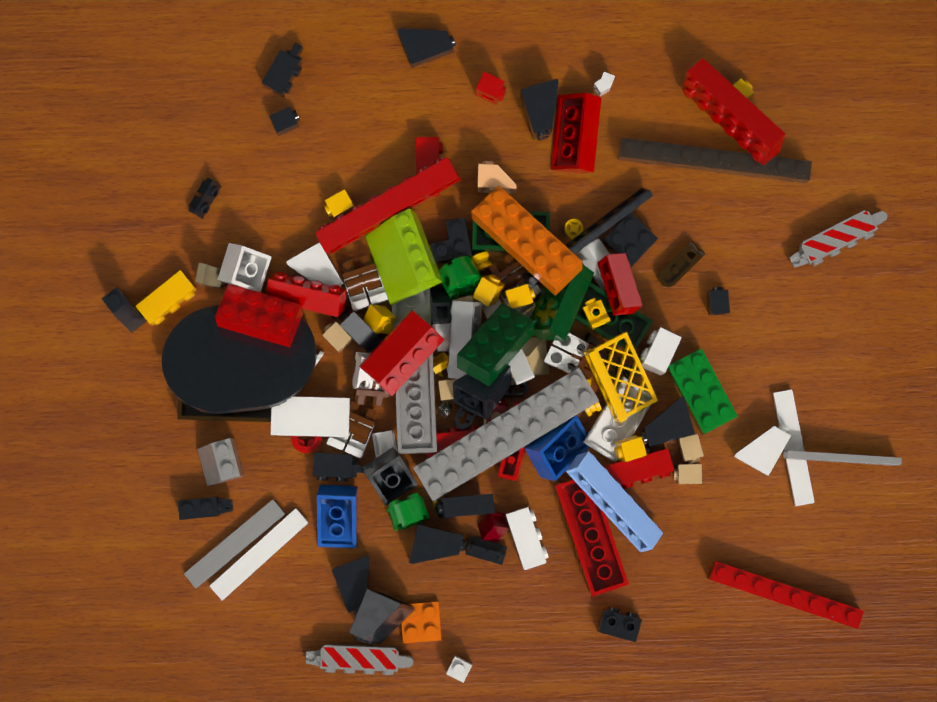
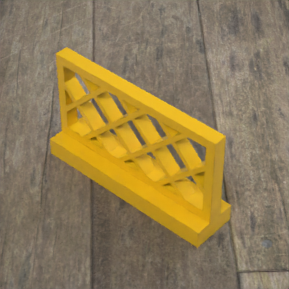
(606, 385)

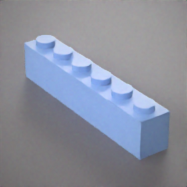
(614, 501)

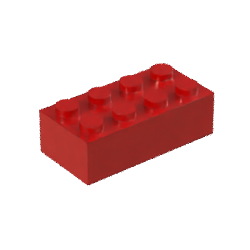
(259, 315)

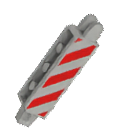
(833, 239)
(359, 658)

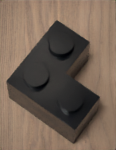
(456, 246)

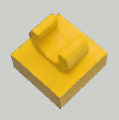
(440, 363)

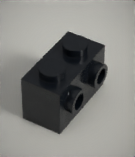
(619, 624)

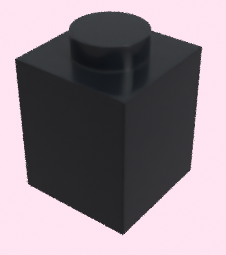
(284, 120)
(718, 301)

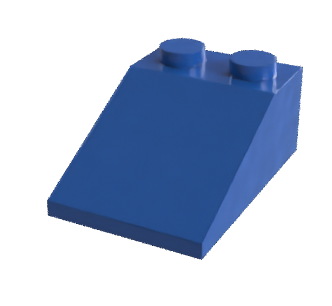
(557, 449)
(337, 516)

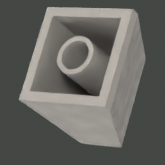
(220, 461)

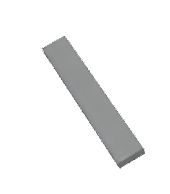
(846, 458)
(234, 544)

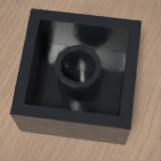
(630, 238)
(389, 476)

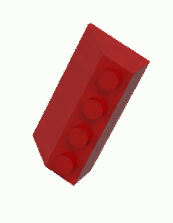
(576, 133)
(401, 353)

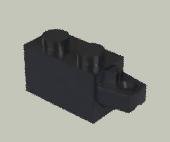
(283, 71)
(335, 465)
(204, 507)

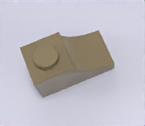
(208, 276)

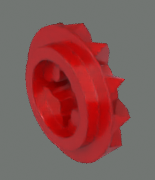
(300, 444)

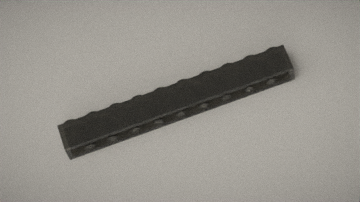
(713, 160)

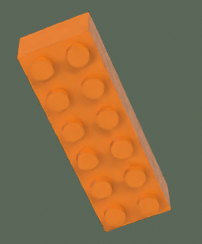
(527, 240)

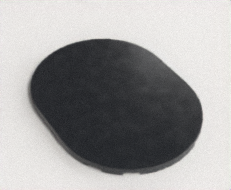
(231, 370)

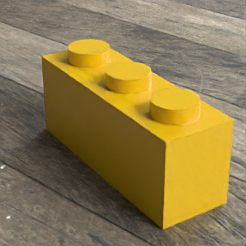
(166, 298)

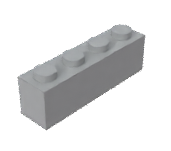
(464, 324)

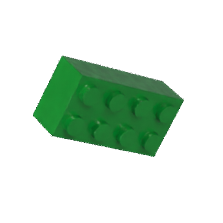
(702, 391)

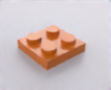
(422, 623)

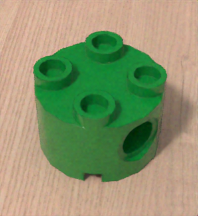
(460, 277)
(407, 513)

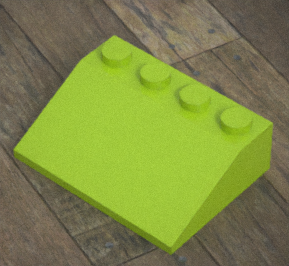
(403, 256)

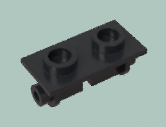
(201, 205)
(486, 550)

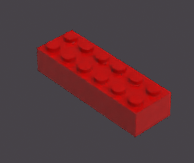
(733, 112)
(591, 539)

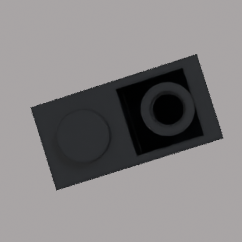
(440, 305)

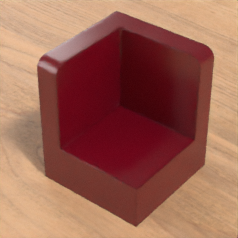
(493, 526)

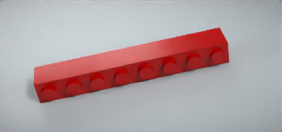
(381, 208)
(785, 594)

